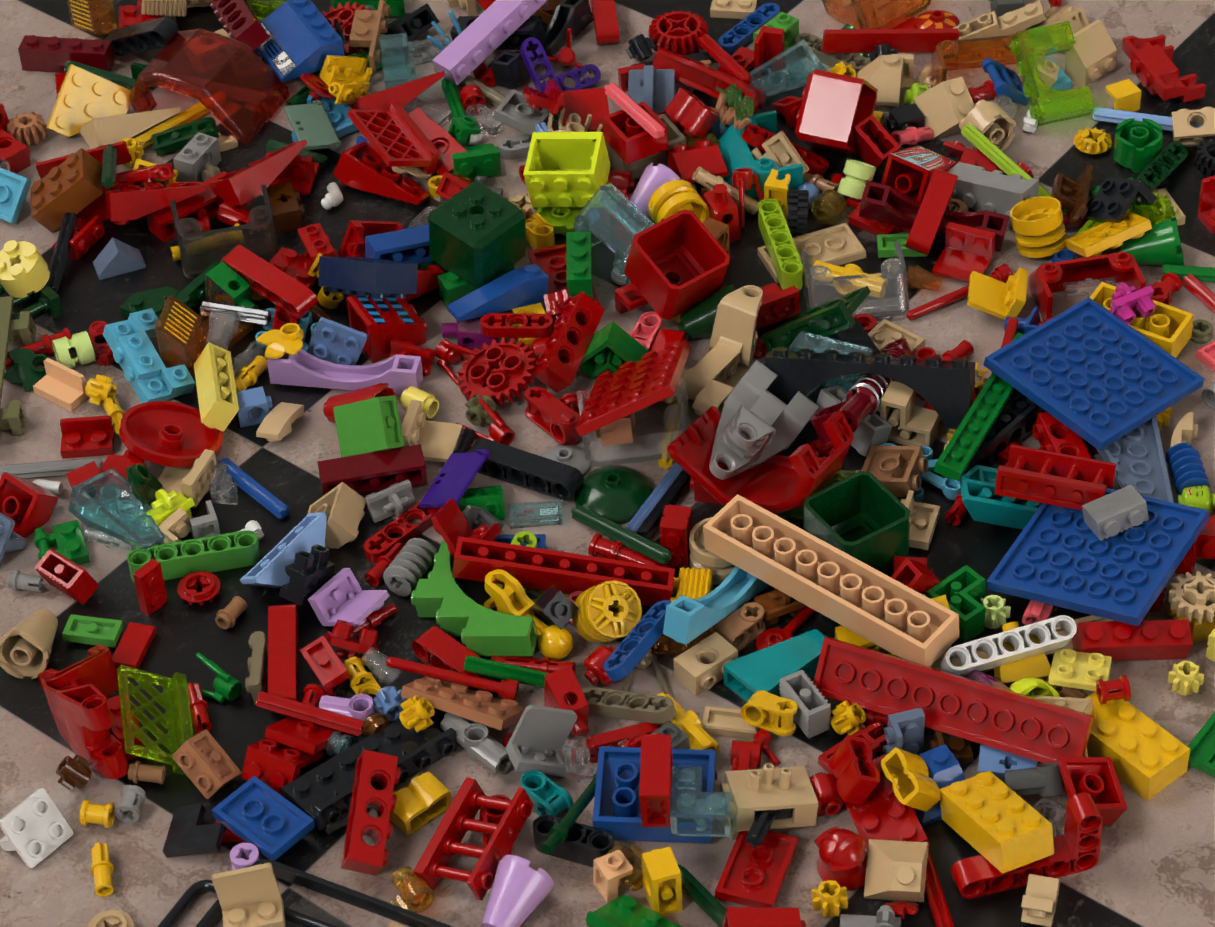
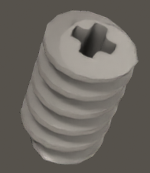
(409, 566)

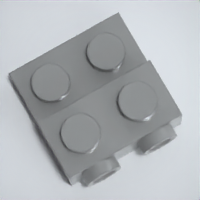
(517, 114)

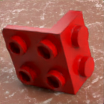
(275, 763)

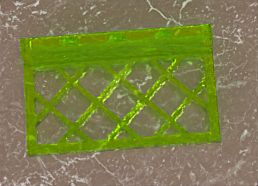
(175, 720)

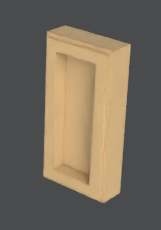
(726, 723)

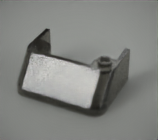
(200, 249)

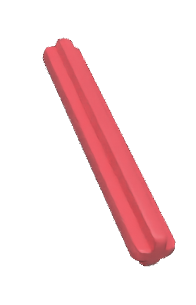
(634, 110)

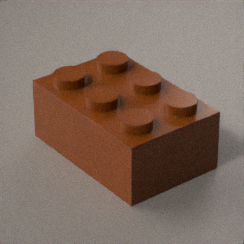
(66, 189)

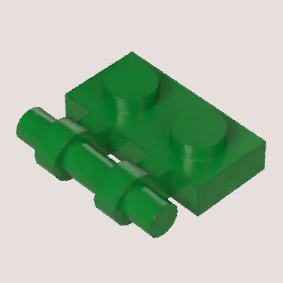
(67, 539)

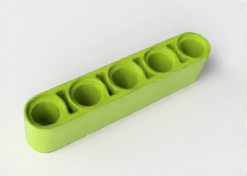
(780, 244)

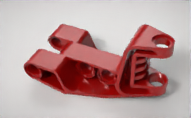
(82, 711)

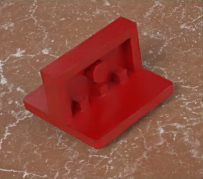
(300, 172)

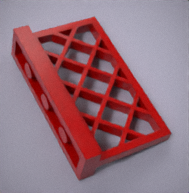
(404, 137)

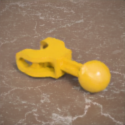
(514, 601)

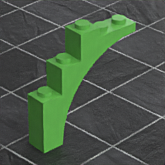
(479, 627)

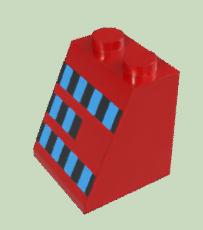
(383, 321)

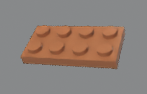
(466, 703)

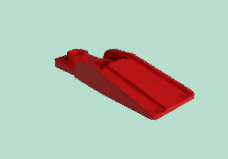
(439, 138)

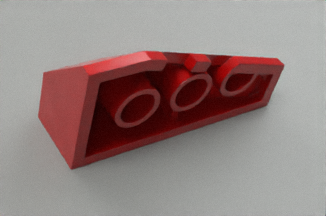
(399, 94)
(365, 170)
(245, 184)
(132, 202)

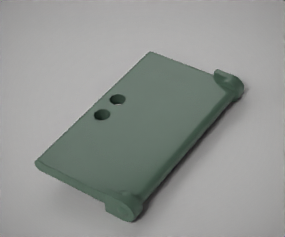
(313, 125)

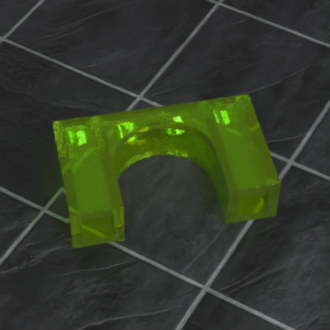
(1047, 103)

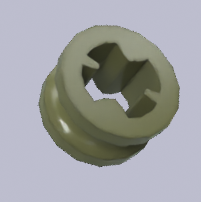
(1201, 331)

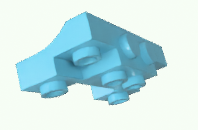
(142, 363)

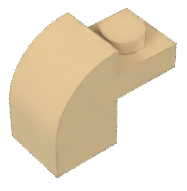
(1040, 900)

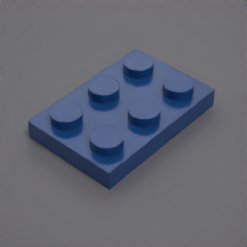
(263, 818)

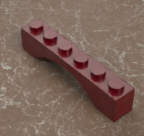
(889, 206)

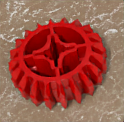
(678, 32)

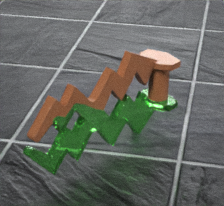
(740, 105)

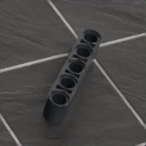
(142, 36)
(529, 470)

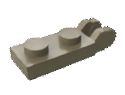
(257, 665)

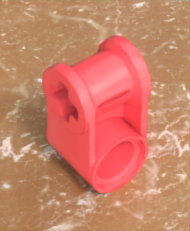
(647, 329)

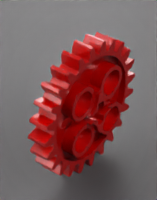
(345, 17)
(498, 371)

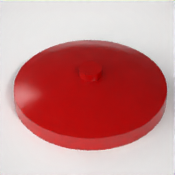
(168, 433)

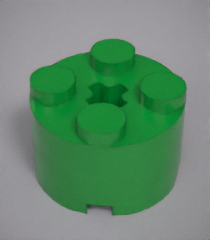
(1137, 143)

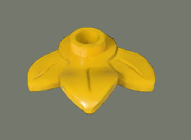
(282, 341)

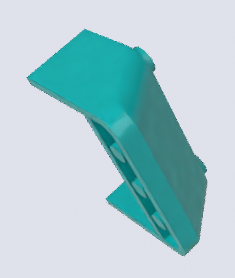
(738, 155)

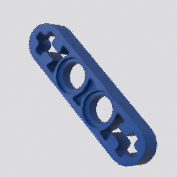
(732, 41)
(637, 642)

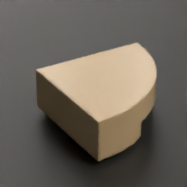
(226, 142)

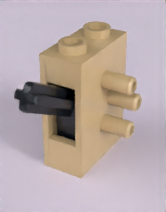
(770, 800)

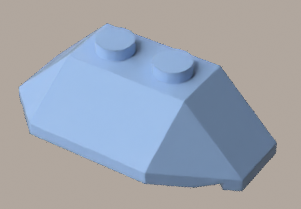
(271, 568)

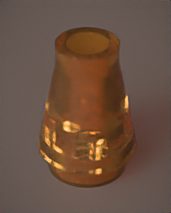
(922, 279)

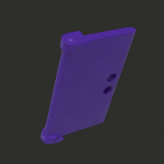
(454, 478)

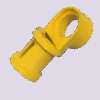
(359, 674)

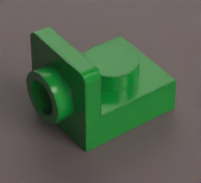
(462, 127)

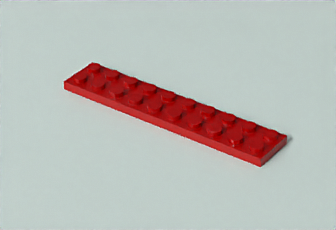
(952, 703)

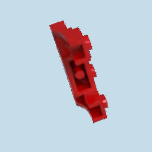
(1157, 72)

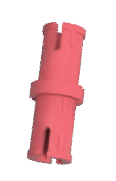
(912, 135)

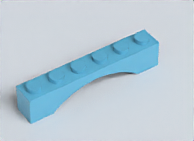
(691, 617)

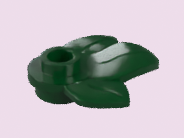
(25, 368)
(143, 483)

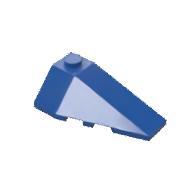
(512, 290)

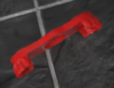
(102, 352)

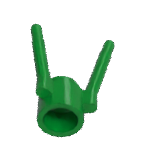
(224, 684)

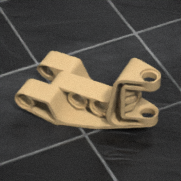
(730, 351)

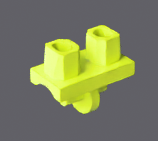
(167, 504)

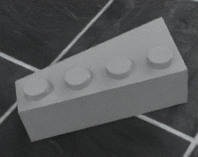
(991, 190)

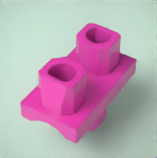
(1128, 299)

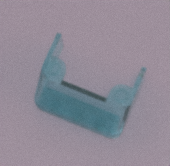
(613, 222)

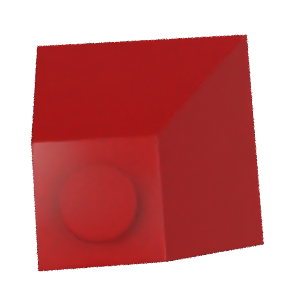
(25, 503)
(1098, 779)

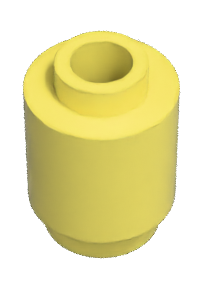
(428, 401)

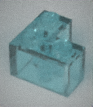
(395, 59)
(697, 811)

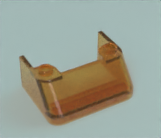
(970, 54)

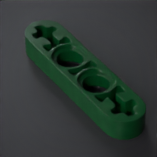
(1163, 169)

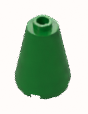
(1158, 245)

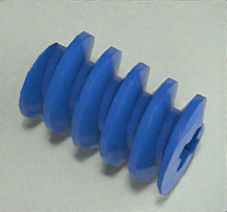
(1186, 467)

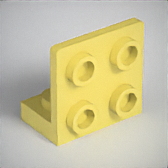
(1079, 669)

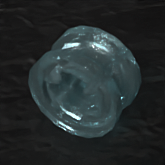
(338, 743)

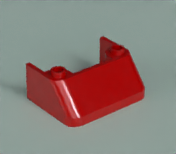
(1051, 276)

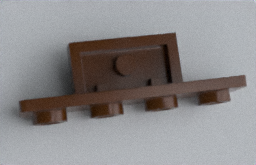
(1072, 194)

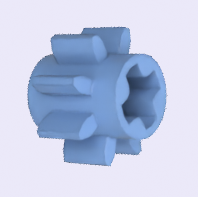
(388, 702)

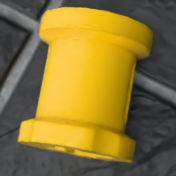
(97, 814)

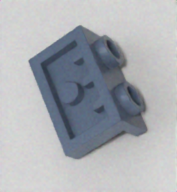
(905, 731)

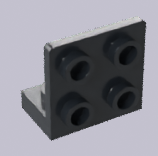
(1116, 197)

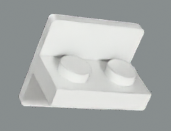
(34, 828)

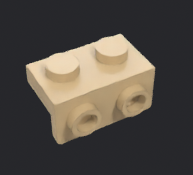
(922, 521)

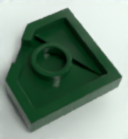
(148, 299)

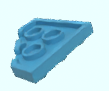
(338, 116)

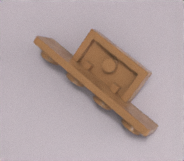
(367, 28)

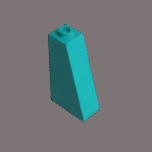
(767, 666)

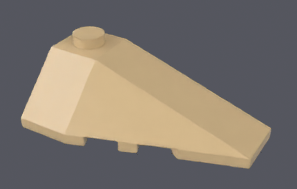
(113, 129)

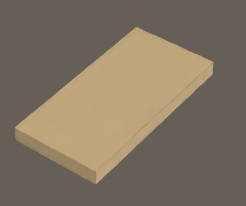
(830, 245)

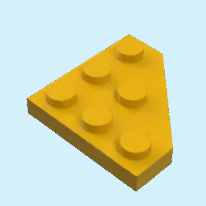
(85, 98)

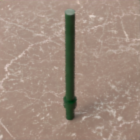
(560, 831)

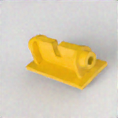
(348, 92)

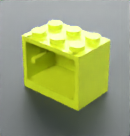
(565, 168)

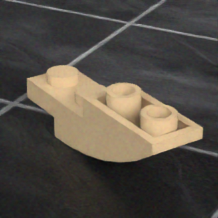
(1011, 22)

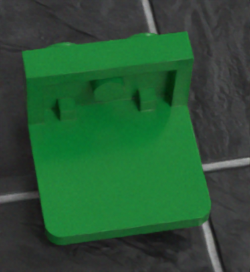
(477, 160)

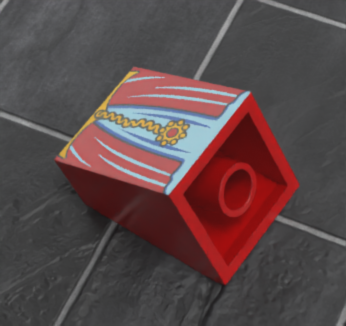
(912, 170)

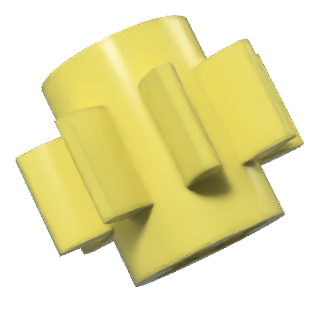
(1185, 678)

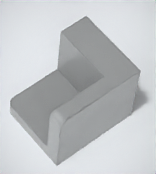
(205, 525)

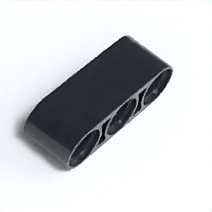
(580, 846)

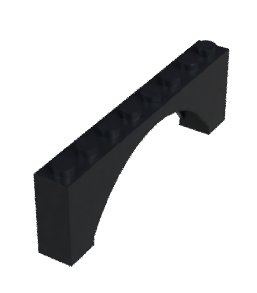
(942, 383)

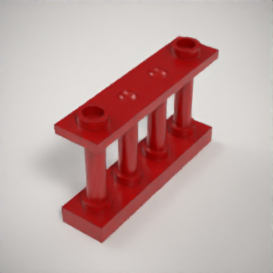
(1053, 477)
(455, 824)

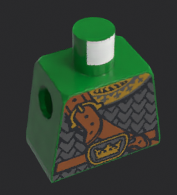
(227, 287)

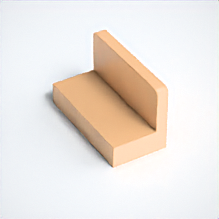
(61, 385)

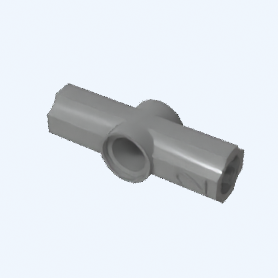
(478, 743)

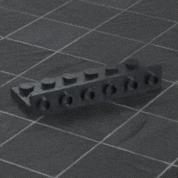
(328, 788)

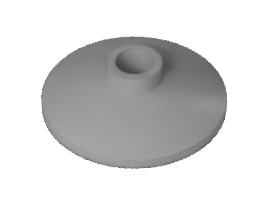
(568, 455)

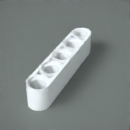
(1017, 637)

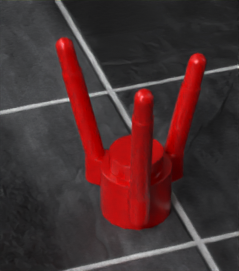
(566, 56)
(743, 180)
(450, 354)
(498, 429)

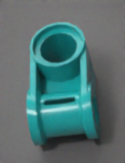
(545, 794)

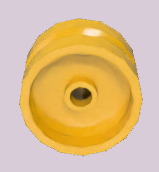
(675, 197)

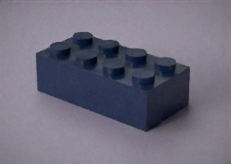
(368, 276)

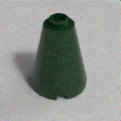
(700, 319)

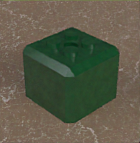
(477, 234)
(860, 520)

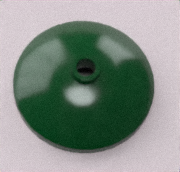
(614, 492)

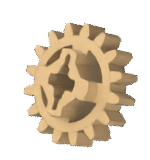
(1193, 597)

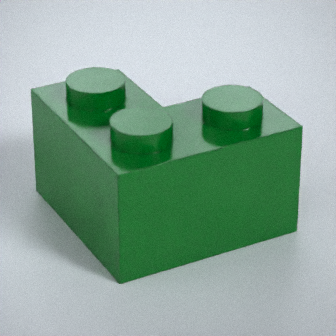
(610, 349)
(963, 595)

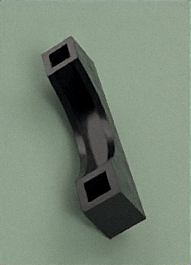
(510, 68)

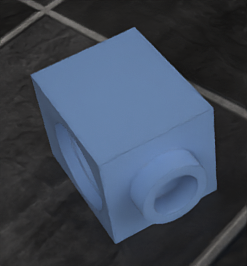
(253, 406)

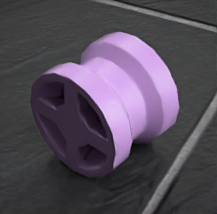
(242, 852)

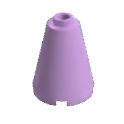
(651, 179)
(515, 892)

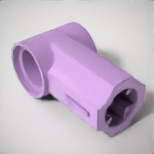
(357, 707)

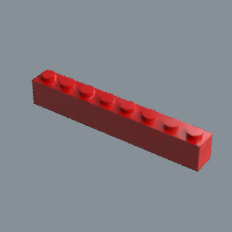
(559, 570)

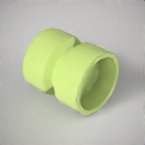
(857, 175)
(82, 348)

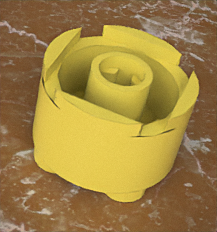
(22, 269)

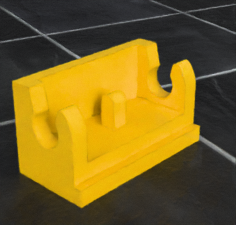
(345, 70)
(778, 190)

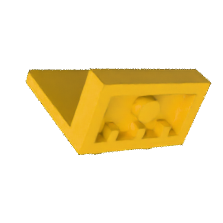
(996, 296)

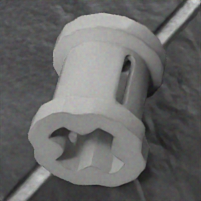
(130, 804)

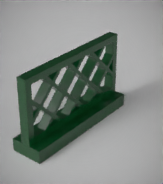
(820, 320)

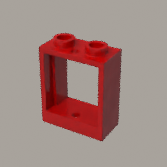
(656, 780)

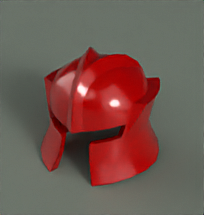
(842, 857)

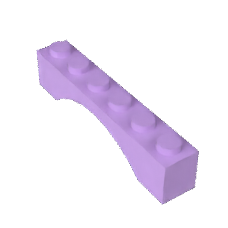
(311, 371)

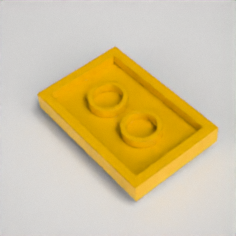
(1108, 235)

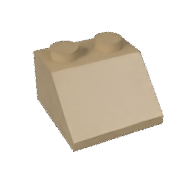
(1091, 54)
(945, 107)
(343, 513)

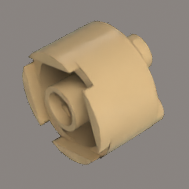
(992, 122)

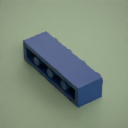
(402, 245)

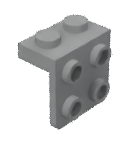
(539, 740)

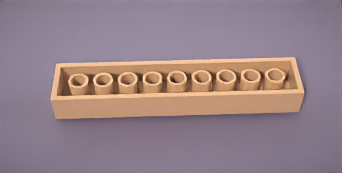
(831, 582)

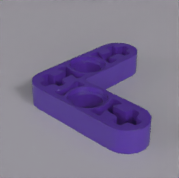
(574, 74)

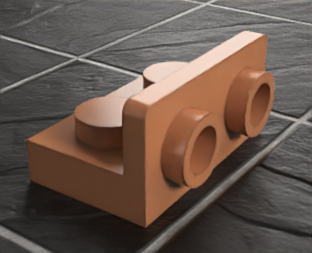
(206, 763)

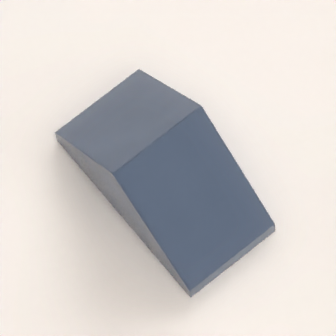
(117, 259)

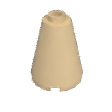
(28, 645)

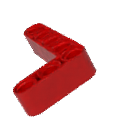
(1073, 853)

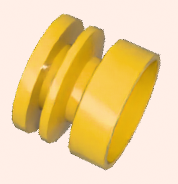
(1038, 227)
(595, 620)

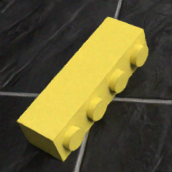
(216, 387)

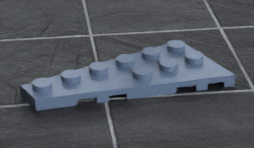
(1141, 461)

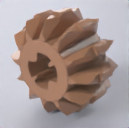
(28, 128)

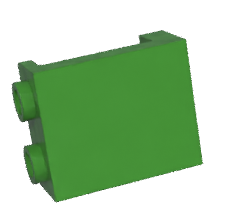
(368, 426)

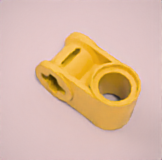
(539, 232)
(769, 712)

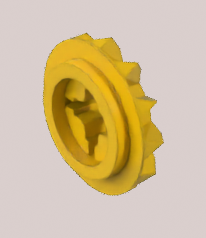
(1084, 141)

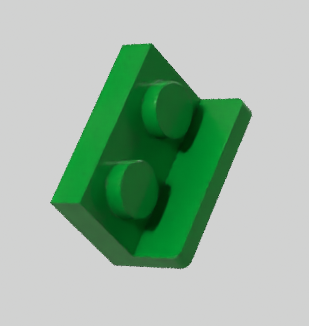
(486, 497)

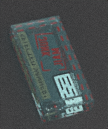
(535, 514)

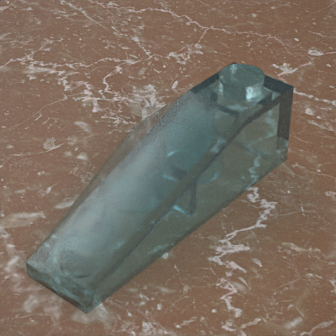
(786, 70)
(112, 508)

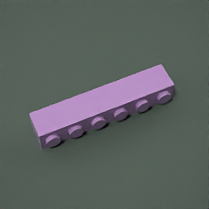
(483, 37)

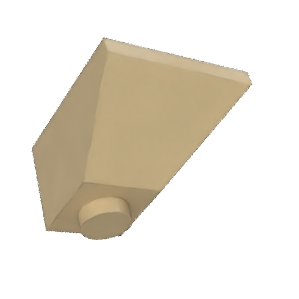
(887, 76)
(896, 870)

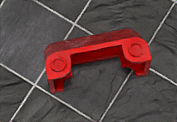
(354, 246)

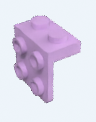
(345, 600)

